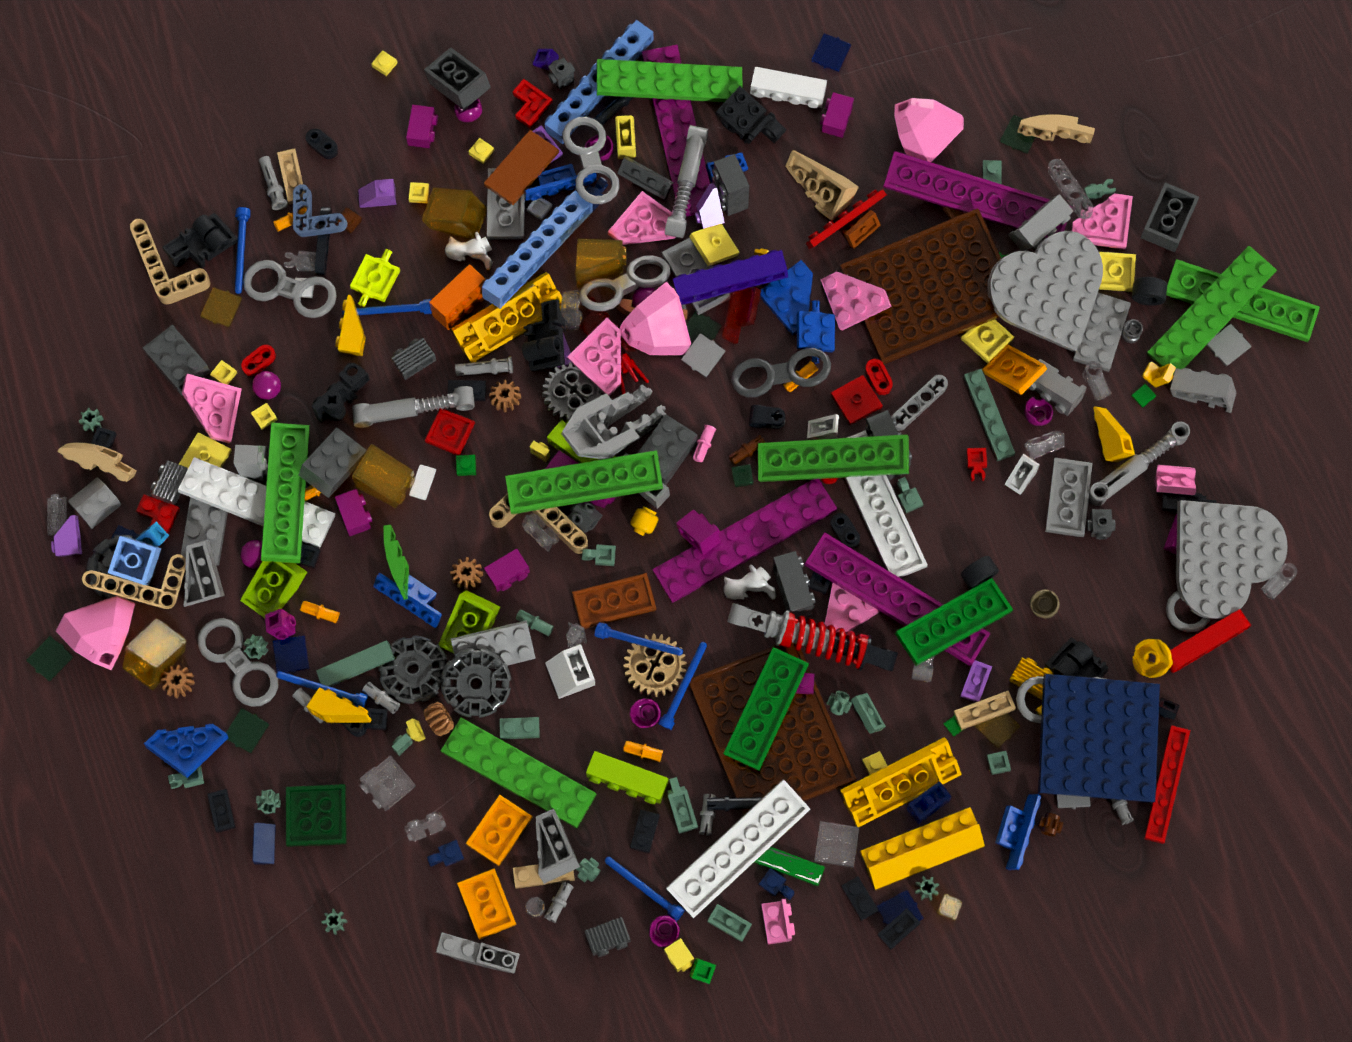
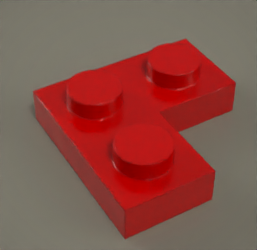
(535, 103)
(159, 511)

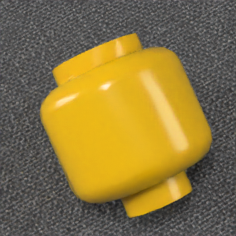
(644, 521)

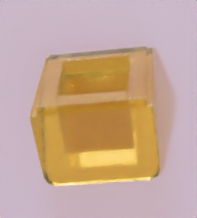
(949, 907)

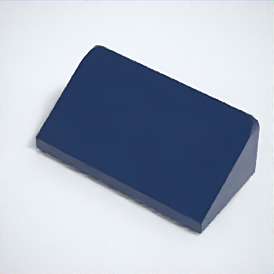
(264, 843)

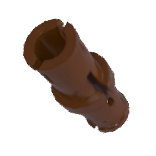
(746, 450)

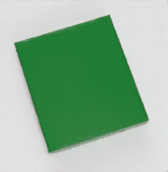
(1143, 395)
(952, 726)

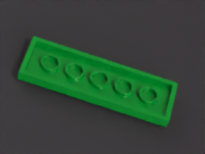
(953, 621)
(766, 709)

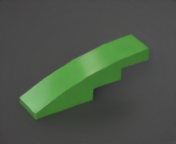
(397, 563)

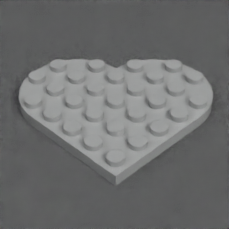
(1049, 289)
(1224, 553)

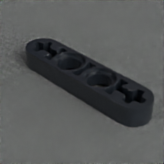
(322, 246)

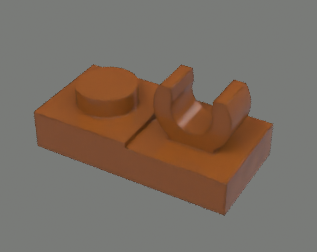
(862, 229)

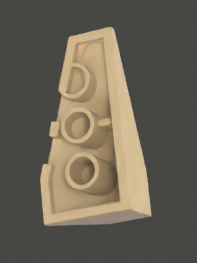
(825, 187)

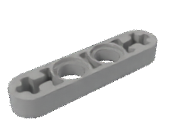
(919, 403)

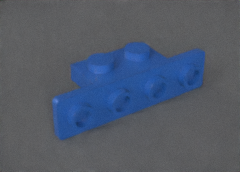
(556, 180)
(418, 598)
(1016, 829)

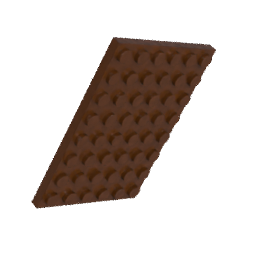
(932, 284)
(806, 745)

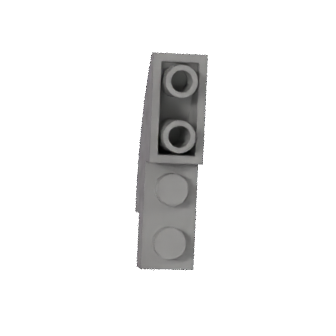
(477, 953)

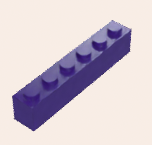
(730, 277)

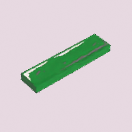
(791, 865)

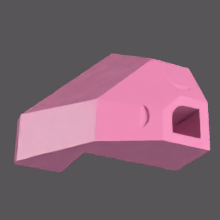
(926, 127)
(658, 324)
(98, 630)

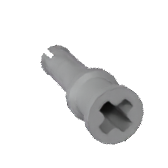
(274, 190)
(493, 366)

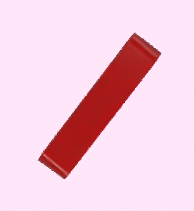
(1208, 640)

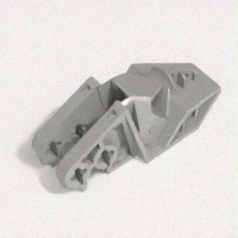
(588, 426)

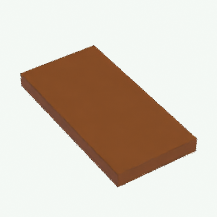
(521, 167)
(614, 601)

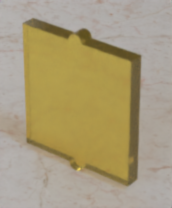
(221, 307)
(998, 729)

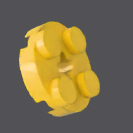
(1162, 662)

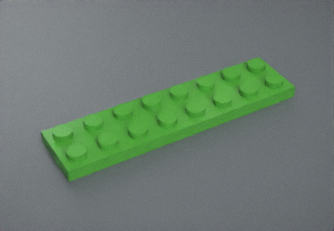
(666, 80)
(1264, 309)
(1212, 310)
(833, 458)
(584, 482)
(285, 493)
(518, 772)

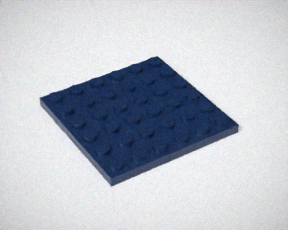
(1099, 738)

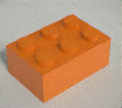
(458, 297)

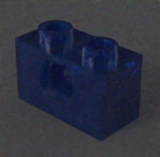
(929, 802)

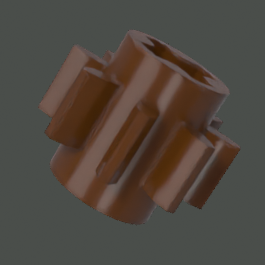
(1050, 824)

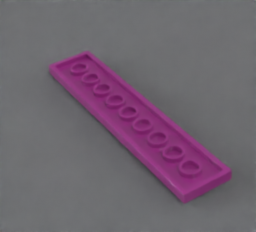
(673, 123)
(962, 191)
(746, 540)
(883, 590)

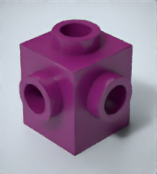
(280, 624)

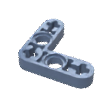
(311, 221)

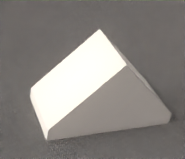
(823, 428)
(1022, 474)

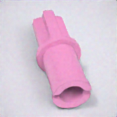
(704, 443)

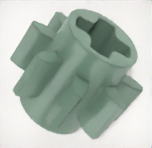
(86, 418)
(255, 647)
(839, 702)
(268, 801)
(588, 870)
(924, 894)
(334, 915)

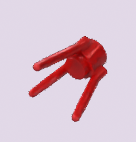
(626, 366)

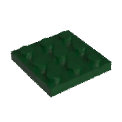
(316, 815)

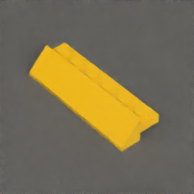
(497, 326)
(900, 782)
(922, 848)

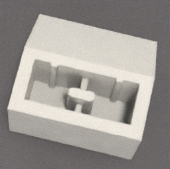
(570, 671)

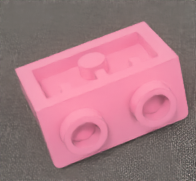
(1175, 480)
(777, 922)

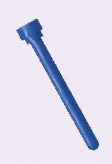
(242, 215)
(423, 307)
(603, 631)
(357, 699)
(667, 720)
(674, 911)

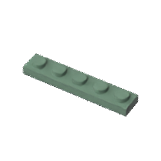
(989, 415)

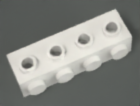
(788, 87)

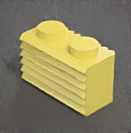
(625, 137)

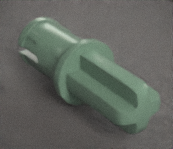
(535, 622)

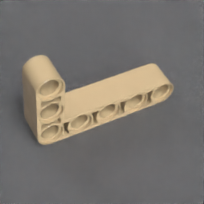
(157, 268)
(556, 525)
(140, 588)

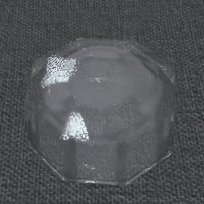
(535, 907)

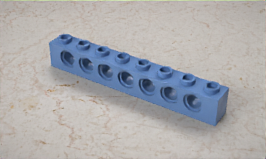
(636, 32)
(536, 249)

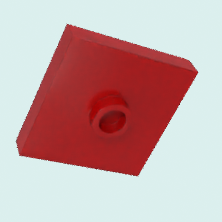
(856, 400)
(449, 431)

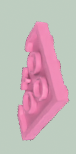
(641, 222)
(1108, 222)
(853, 299)
(600, 357)
(213, 405)
(847, 610)

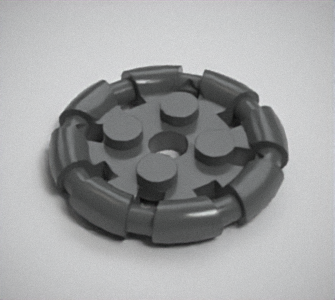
(104, 550)
(472, 671)
(421, 677)

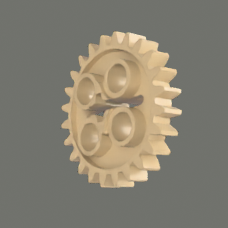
(670, 672)

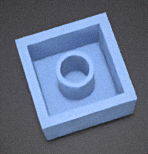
(134, 560)

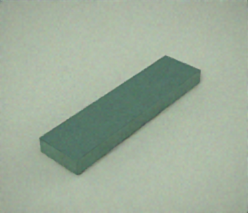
(355, 664)

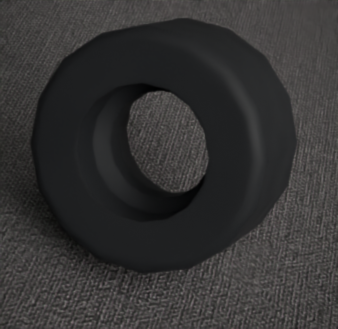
(1149, 291)
(979, 572)

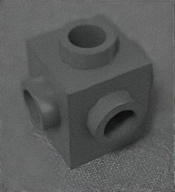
(561, 73)
(584, 516)
(1101, 523)

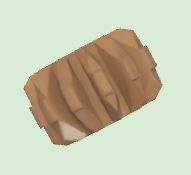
(510, 391)
(459, 576)
(170, 682)
(438, 719)

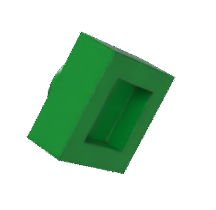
(466, 465)
(702, 970)

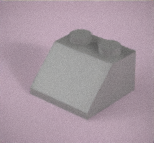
(94, 502)

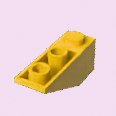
(352, 335)
(1114, 439)
(336, 710)

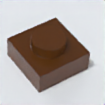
(352, 220)

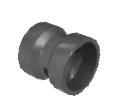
(1133, 327)

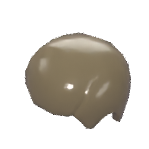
(1044, 604)

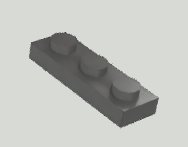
(645, 177)

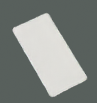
(422, 482)

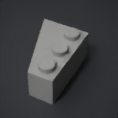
(1041, 223)
(1204, 387)
(1058, 390)
(251, 461)
(201, 574)
(554, 848)

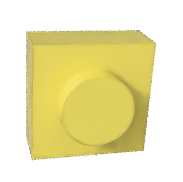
(384, 63)
(481, 151)
(419, 192)
(223, 373)
(264, 416)
(540, 450)
(415, 730)
(874, 763)

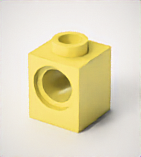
(679, 956)

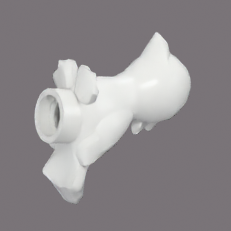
(475, 248)
(752, 581)

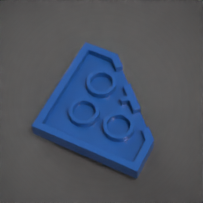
(789, 295)
(187, 746)

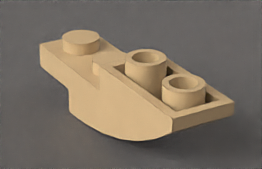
(1061, 125)
(94, 455)

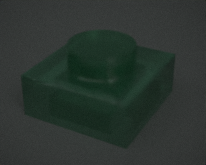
(742, 475)

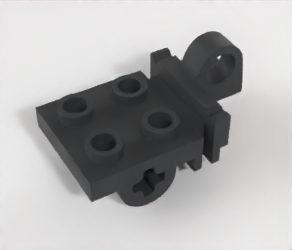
(747, 118)
(201, 242)
(545, 338)
(332, 402)
(1076, 660)

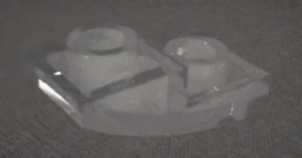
(570, 311)

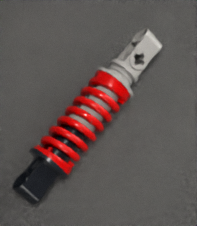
(815, 636)

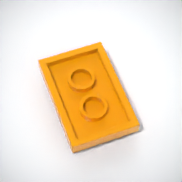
(1014, 369)
(499, 830)
(486, 904)

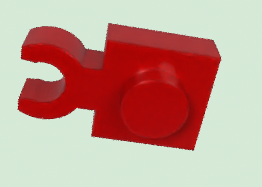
(976, 460)

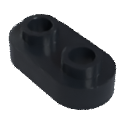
(321, 142)
(844, 530)

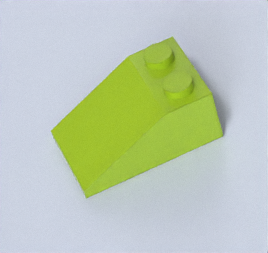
(273, 586)
(468, 617)

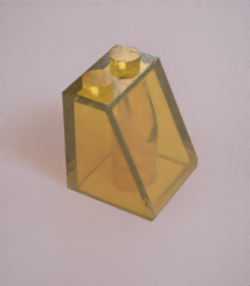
(454, 212)
(599, 259)
(383, 476)
(153, 653)

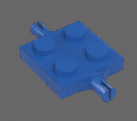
(816, 330)

